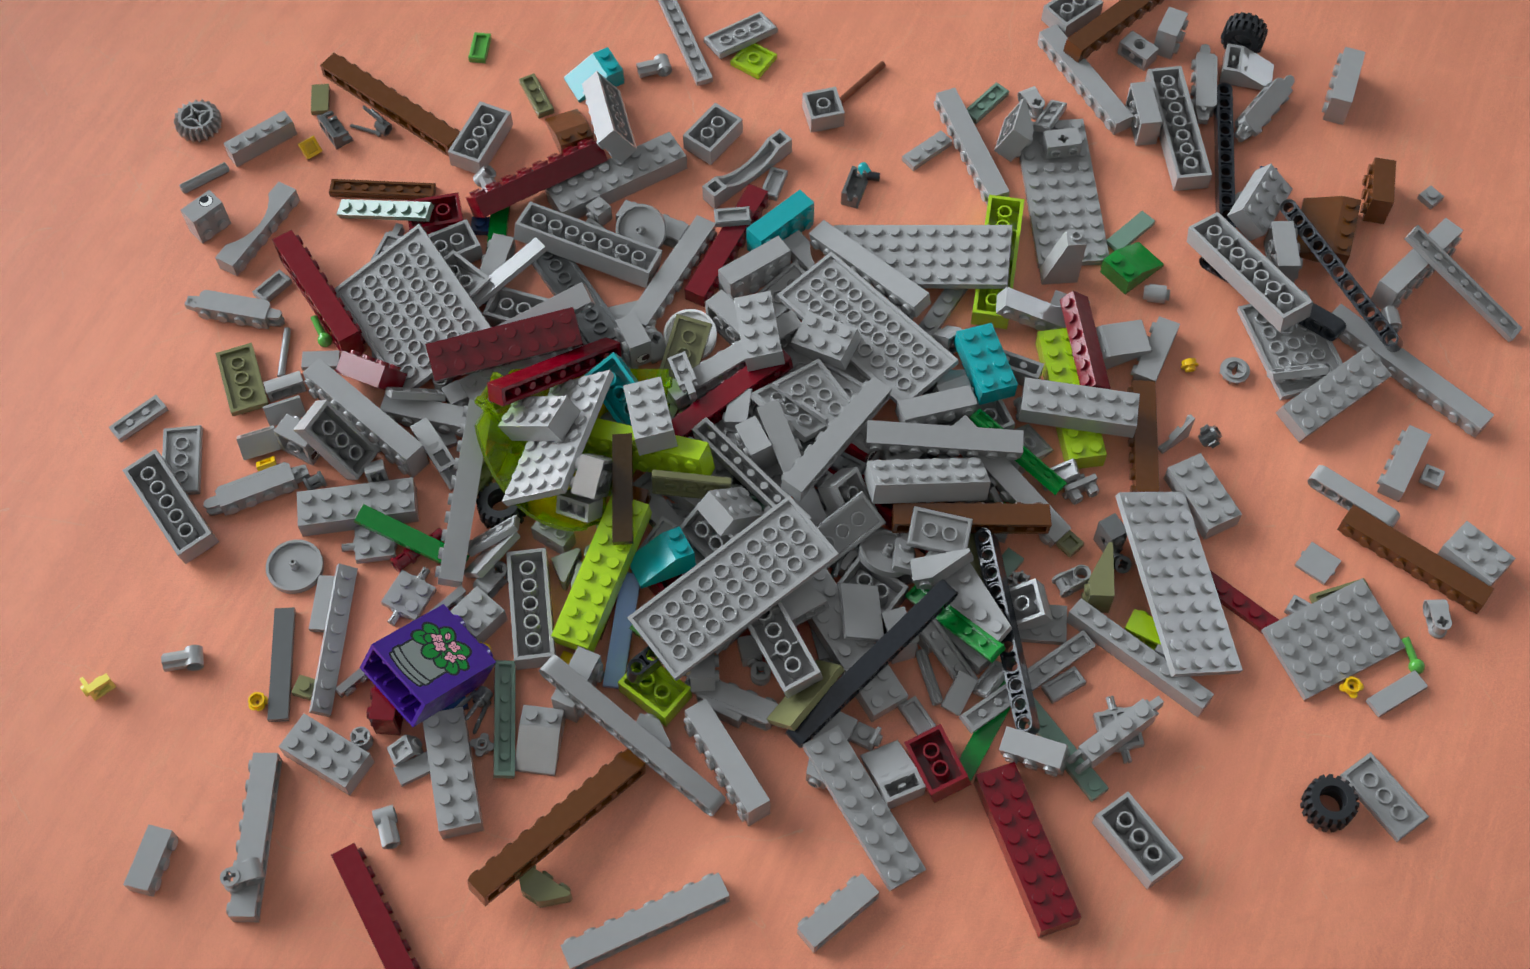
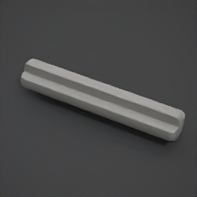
(204, 177)
(929, 677)

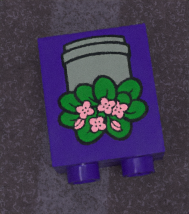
(428, 664)

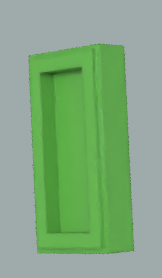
(479, 47)

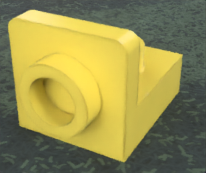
(99, 687)

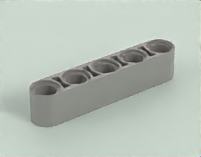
(1347, 493)

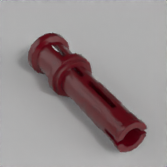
(409, 556)

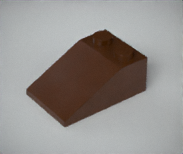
(568, 129)

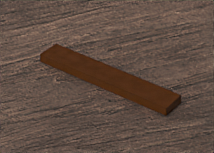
(381, 189)

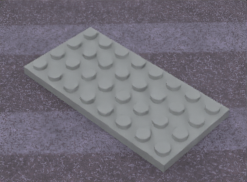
(549, 465)

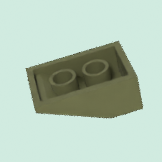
(1100, 587)

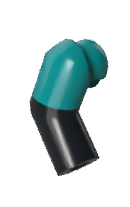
(873, 176)

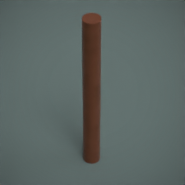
(862, 81)

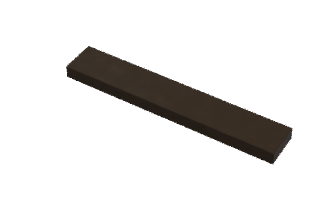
(622, 489)

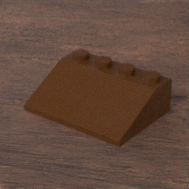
(1335, 221)

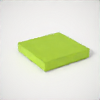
(754, 60)

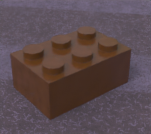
(1378, 190)

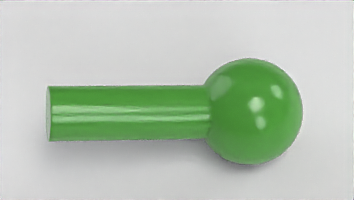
(324, 339)
(1415, 663)

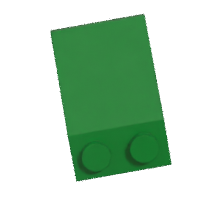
(1130, 266)

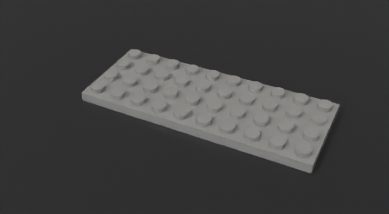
(1062, 197)
(941, 253)
(890, 342)
(1178, 584)
(733, 587)

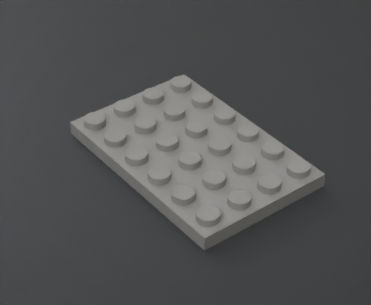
(1286, 349)
(1333, 639)

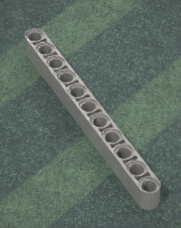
(632, 735)

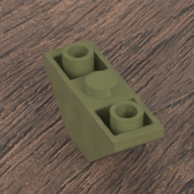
(542, 889)

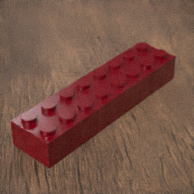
(536, 178)
(319, 293)
(504, 344)
(1026, 850)

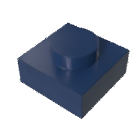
(480, 225)

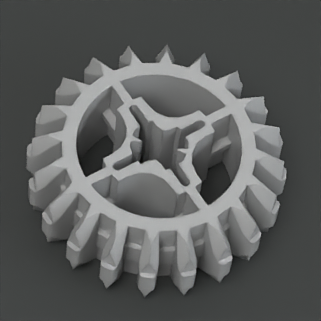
(188, 126)

